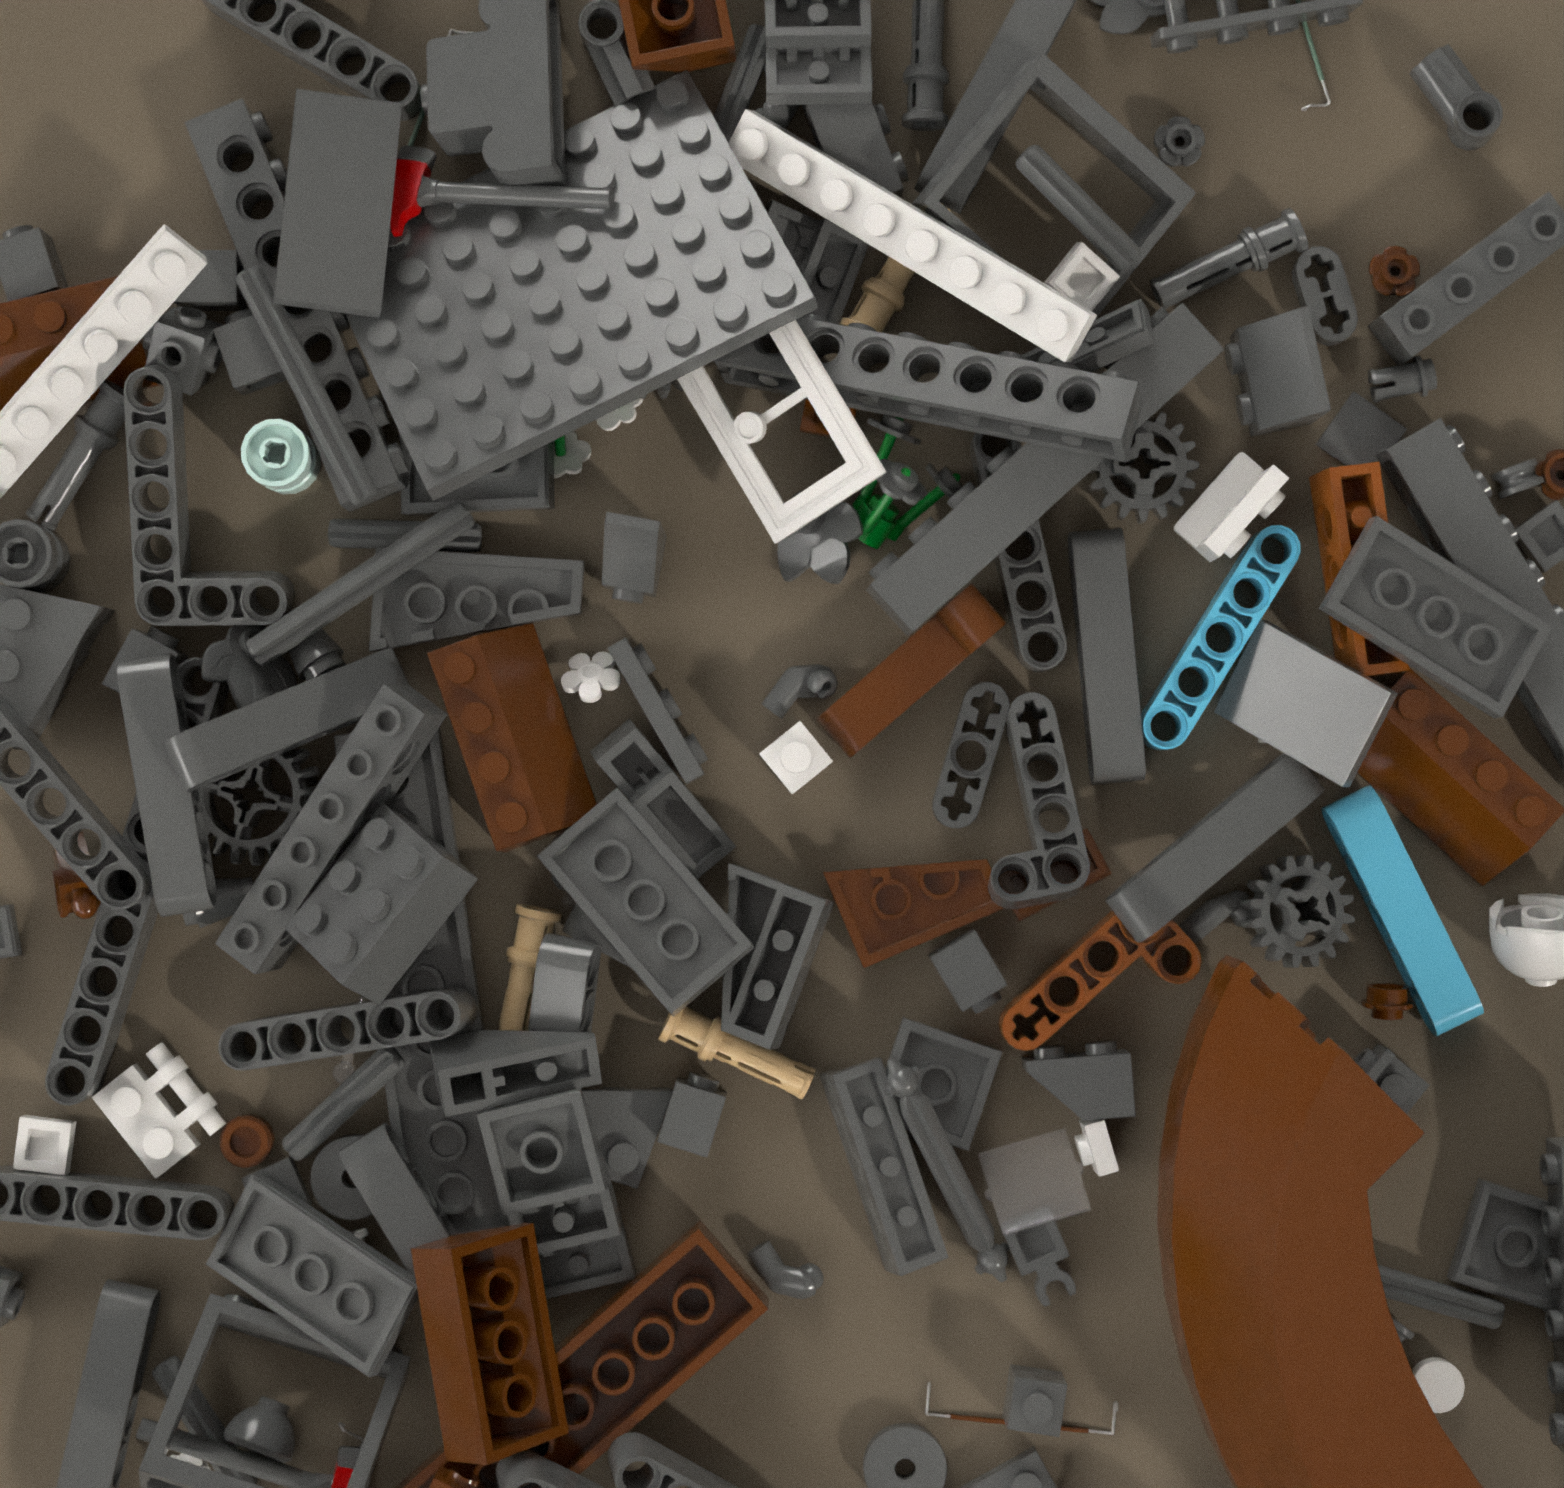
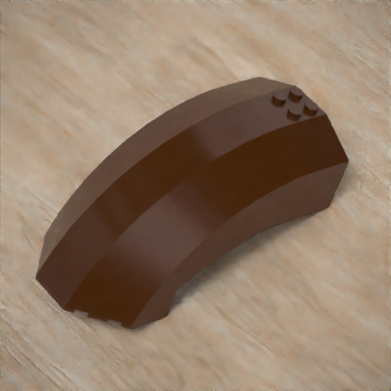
(1276, 1253)

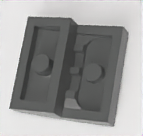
(824, 256)

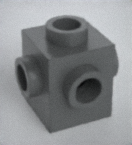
(185, 345)

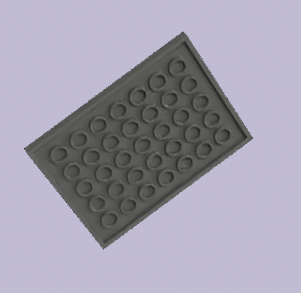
(548, 317)

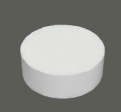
(1440, 1383)

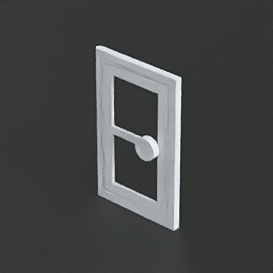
(735, 436)

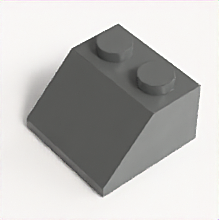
(1278, 373)

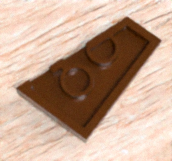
(909, 904)

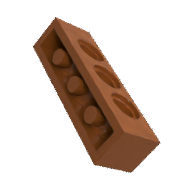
(1342, 506)

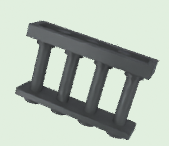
(1234, 27)

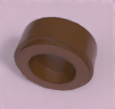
(247, 1140)

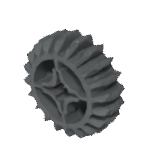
(246, 817)

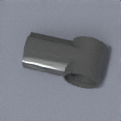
(612, 54)
(1455, 92)

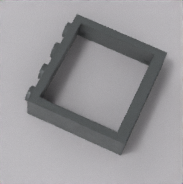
(1099, 128)
(241, 1315)

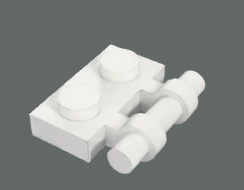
(146, 1117)

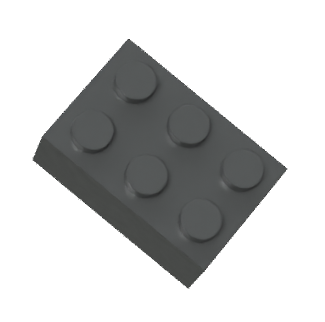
(380, 904)

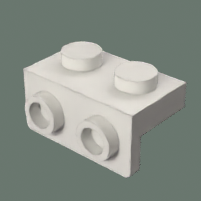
(1227, 506)

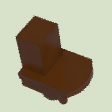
(70, 890)

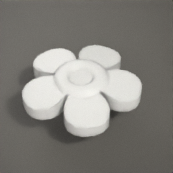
(589, 676)

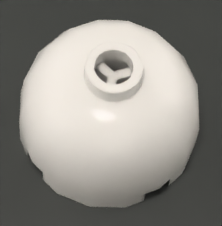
(1530, 937)

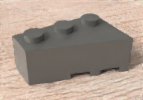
(42, 649)
(767, 981)

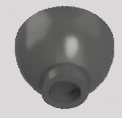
(263, 1430)

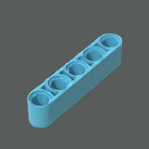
(1239, 623)
(1402, 910)

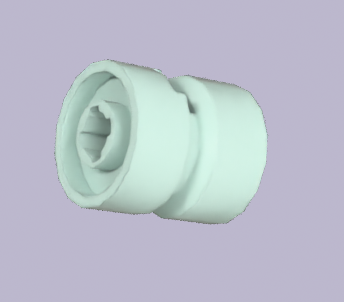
(280, 456)

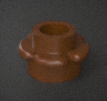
(1384, 281)
(1552, 487)
(1387, 1000)

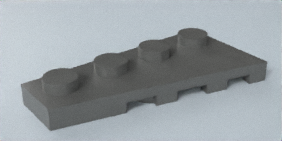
(472, 594)

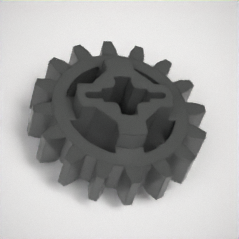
(1141, 490)
(1277, 919)

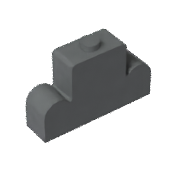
(502, 92)

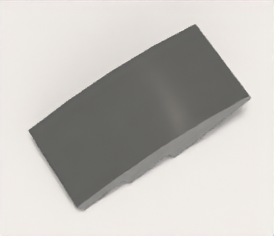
(818, 52)
(337, 203)
(556, 1177)

